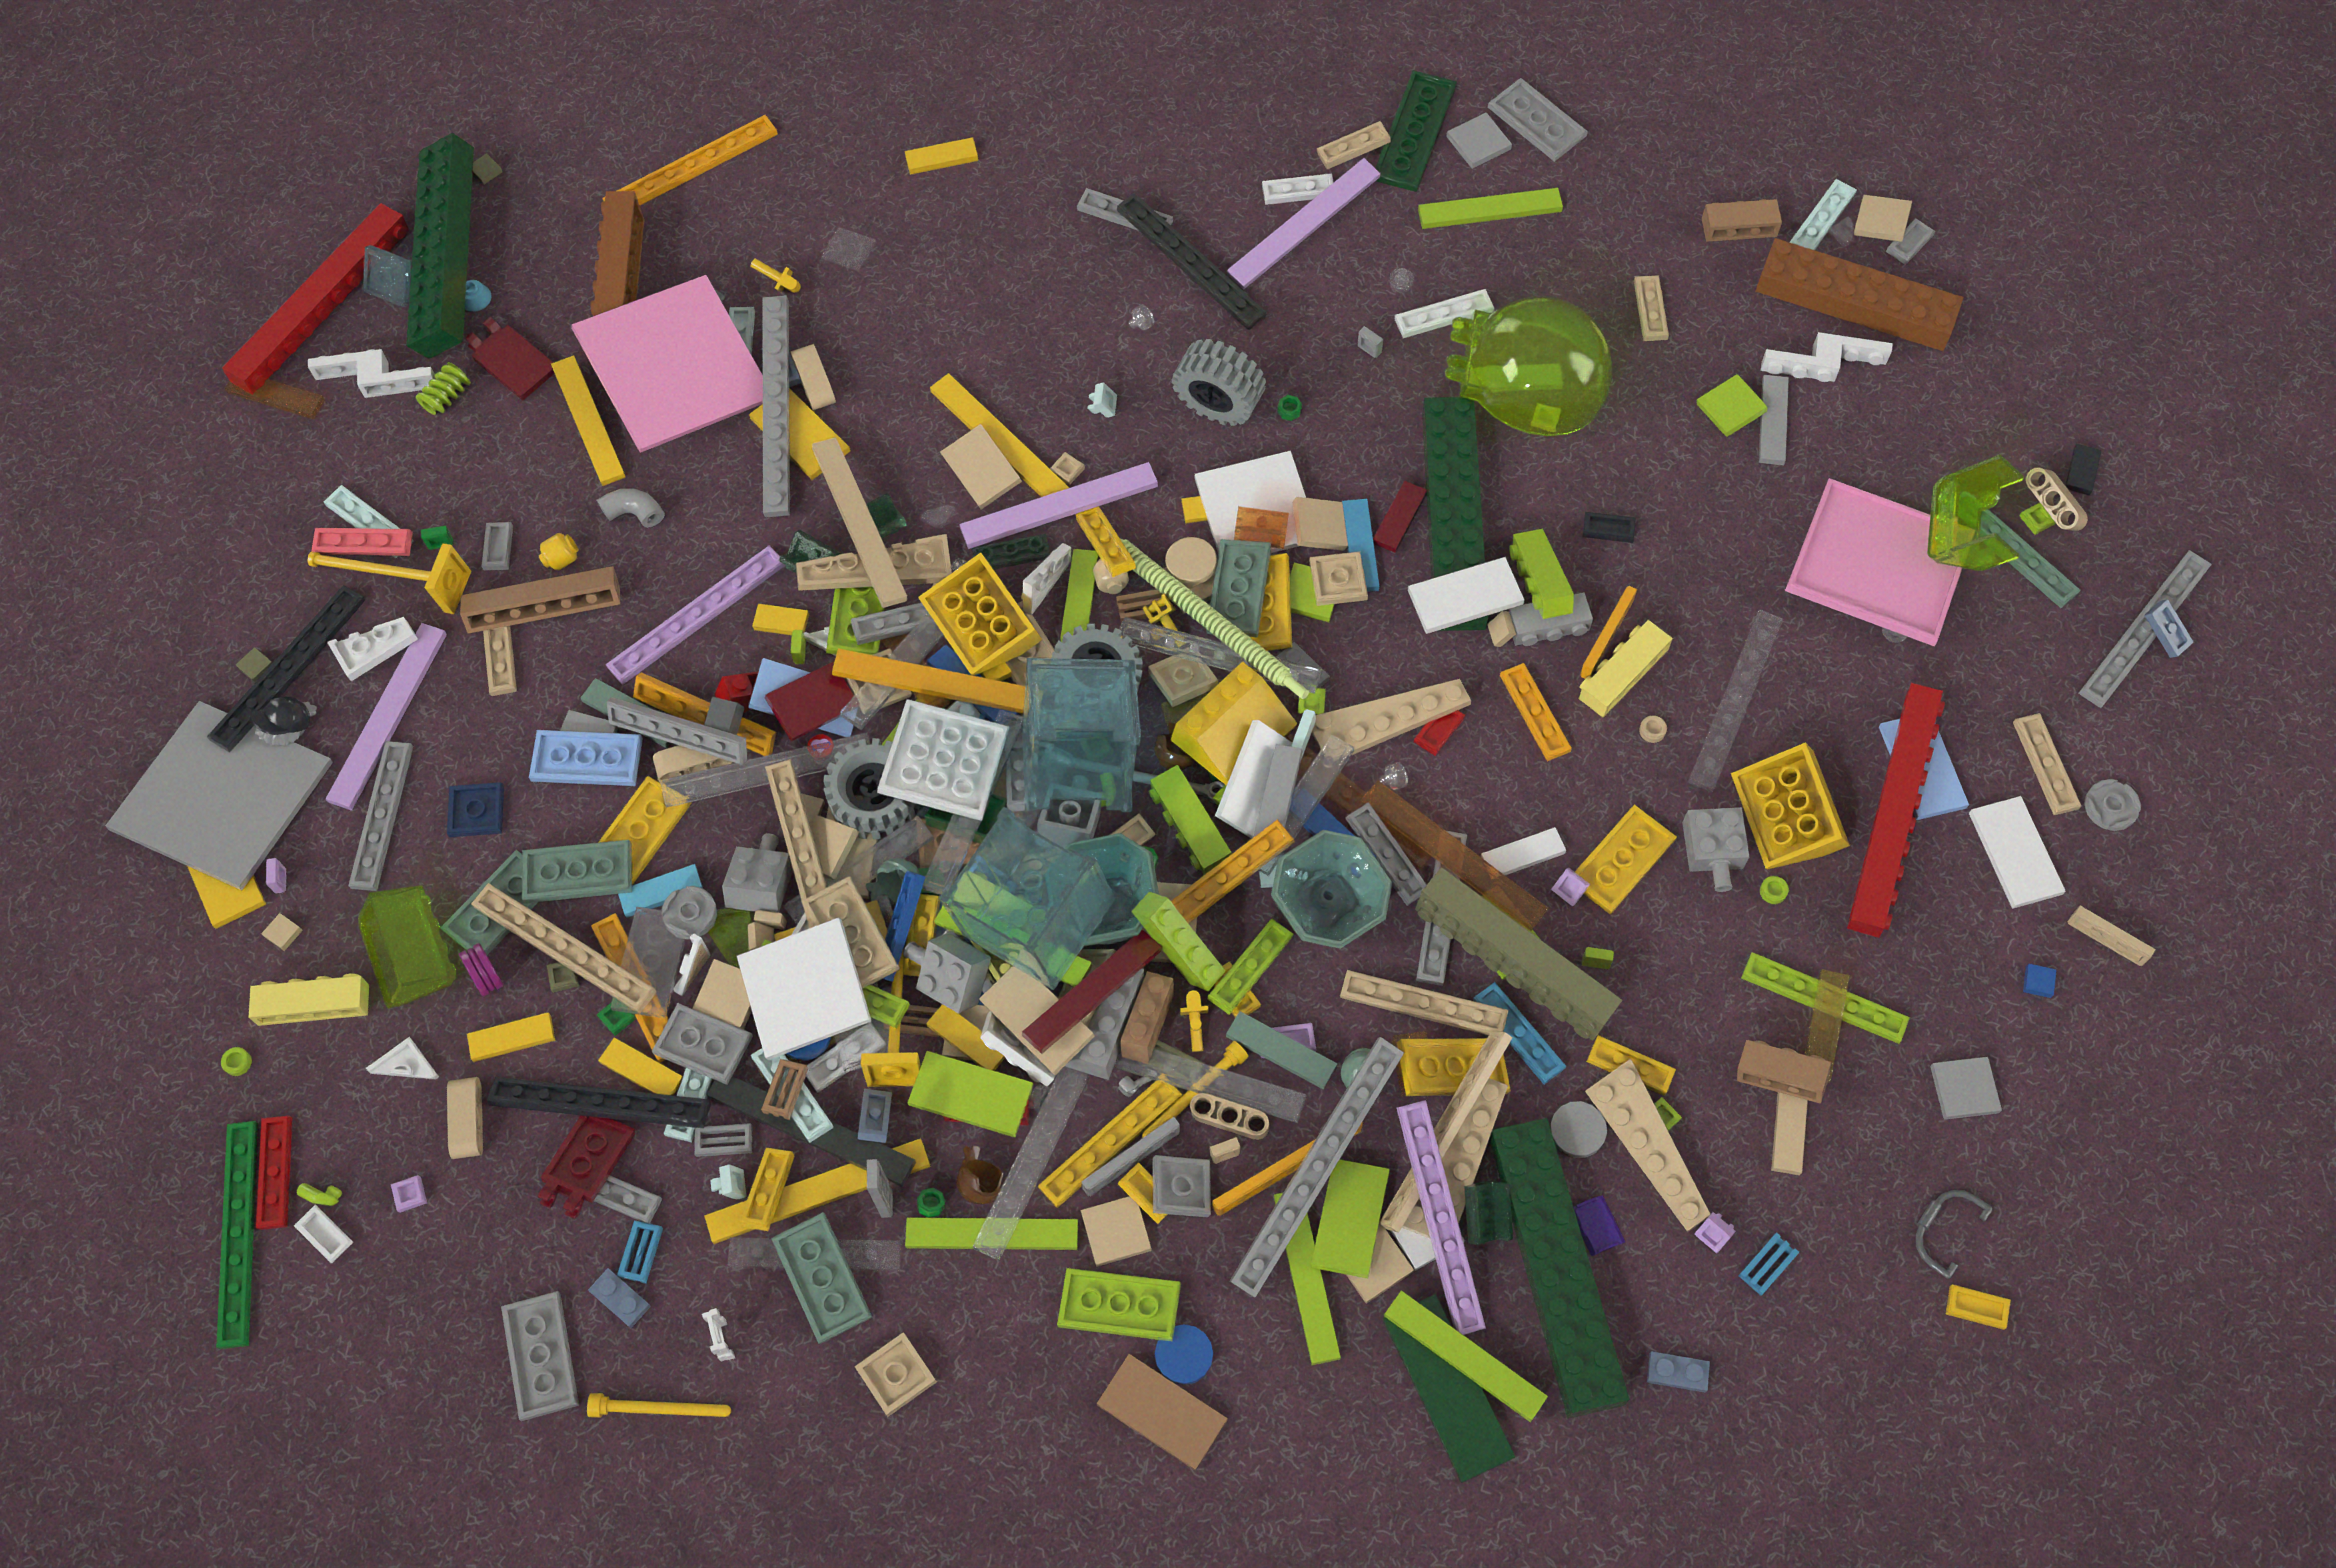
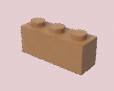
(1741, 220)
(1147, 1017)
(1784, 1071)

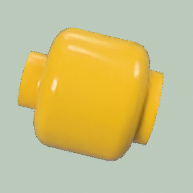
(558, 551)

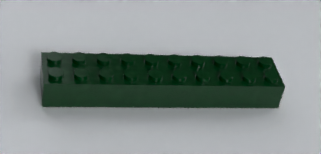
(440, 246)
(1453, 490)
(1558, 1269)

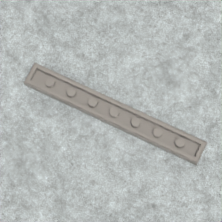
(2140, 633)

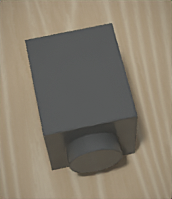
(724, 715)

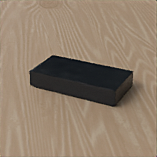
(2083, 469)
(1609, 527)

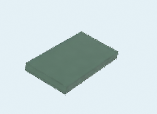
(1241, 583)
(576, 871)
(471, 926)
(821, 1278)

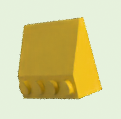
(979, 616)
(1220, 721)
(1790, 808)

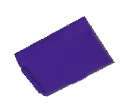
(1597, 1225)

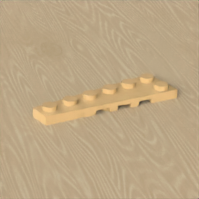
(914, 563)
(1391, 716)
(1639, 1126)
(1464, 1152)

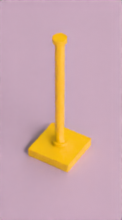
(443, 583)
(892, 1067)

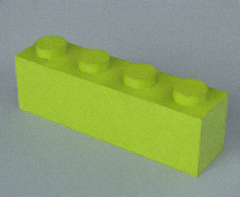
(1542, 574)
(1190, 819)
(1178, 941)

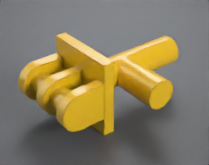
(784, 280)
(1162, 616)
(1194, 1010)

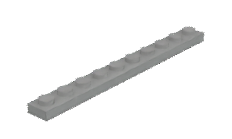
(776, 407)
(1316, 1167)

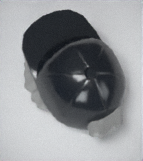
(282, 720)

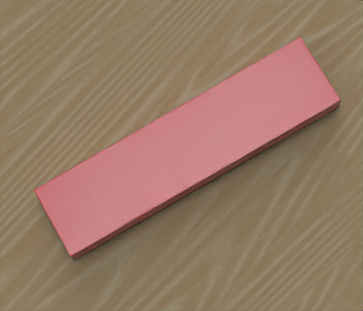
(362, 541)

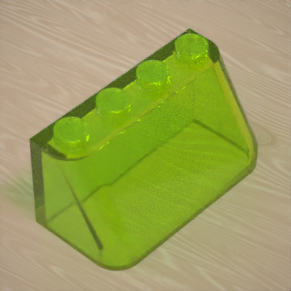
(404, 945)

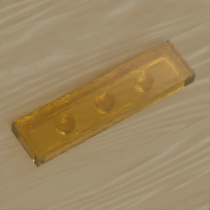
(1827, 1016)

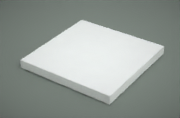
(1257, 484)
(943, 759)
(803, 988)

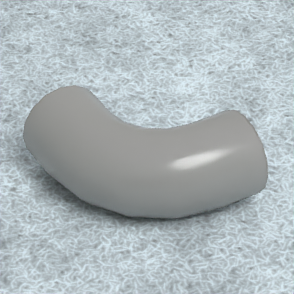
(632, 502)

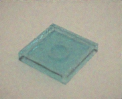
(387, 276)

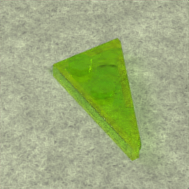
(731, 933)

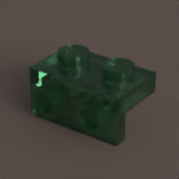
(885, 515)
(804, 549)
(1488, 1212)

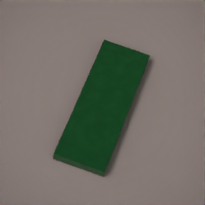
(1415, 130)
(1453, 1404)

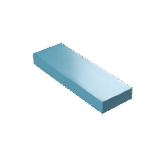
(655, 891)

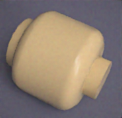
(1106, 582)

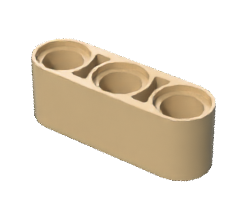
(813, 377)
(2067, 502)
(682, 761)
(1219, 1106)
(464, 1118)

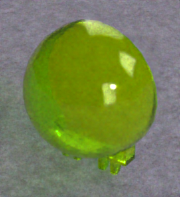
(1534, 364)

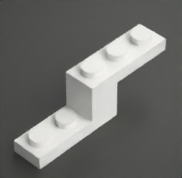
(1826, 357)
(371, 373)

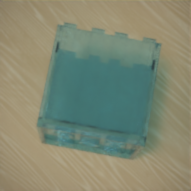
(1079, 731)
(1028, 899)

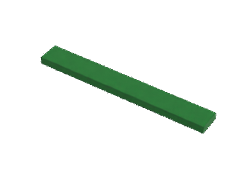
(237, 1235)

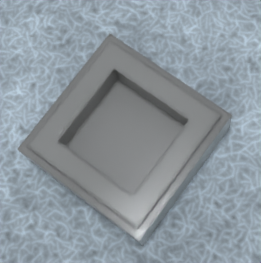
(1370, 342)

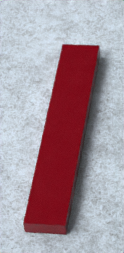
(1091, 991)

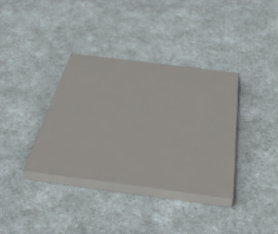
(218, 805)

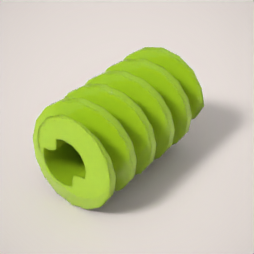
(441, 388)

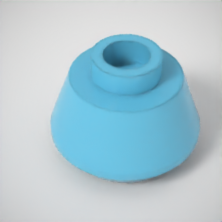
(477, 296)

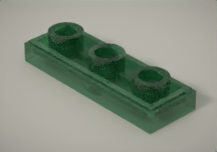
(1025, 551)

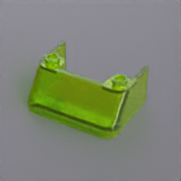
(1957, 516)

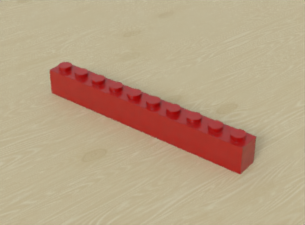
(313, 301)
(1895, 811)

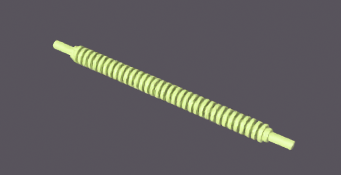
(1214, 621)

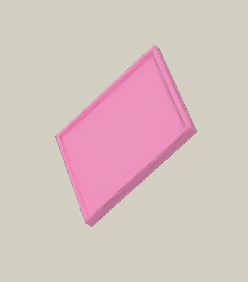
(671, 362)
(1874, 563)

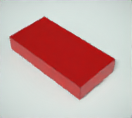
(1438, 731)

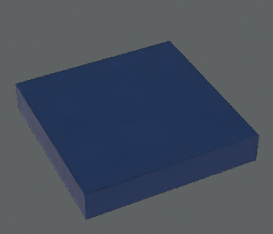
(475, 809)

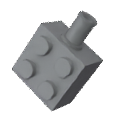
(1069, 820)
(1716, 843)
(757, 877)
(950, 971)

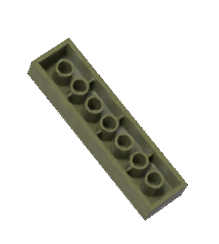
(1517, 954)

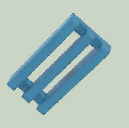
(1783, 1246)
(634, 1276)

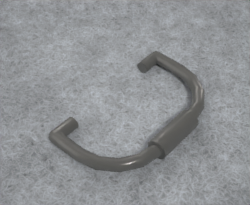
(1928, 1217)

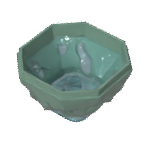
(1337, 867)
(1130, 876)

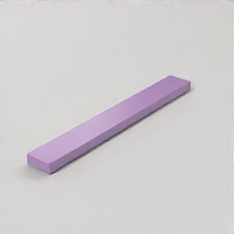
(1303, 223)
(1058, 505)
(695, 615)
(386, 717)
(1441, 1218)

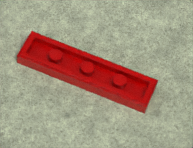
(274, 1172)

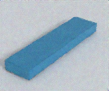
(1360, 538)
(1525, 1039)

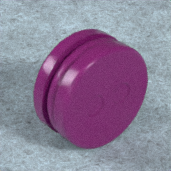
(481, 969)

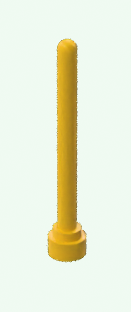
(1234, 1055)
(601, 1405)

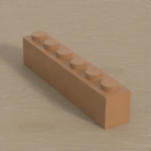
(540, 599)

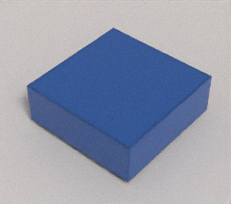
(2039, 980)

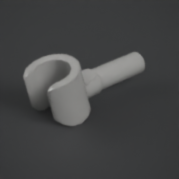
(1129, 1087)

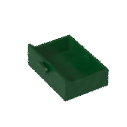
(940, 819)

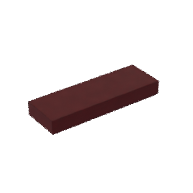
(1399, 516)

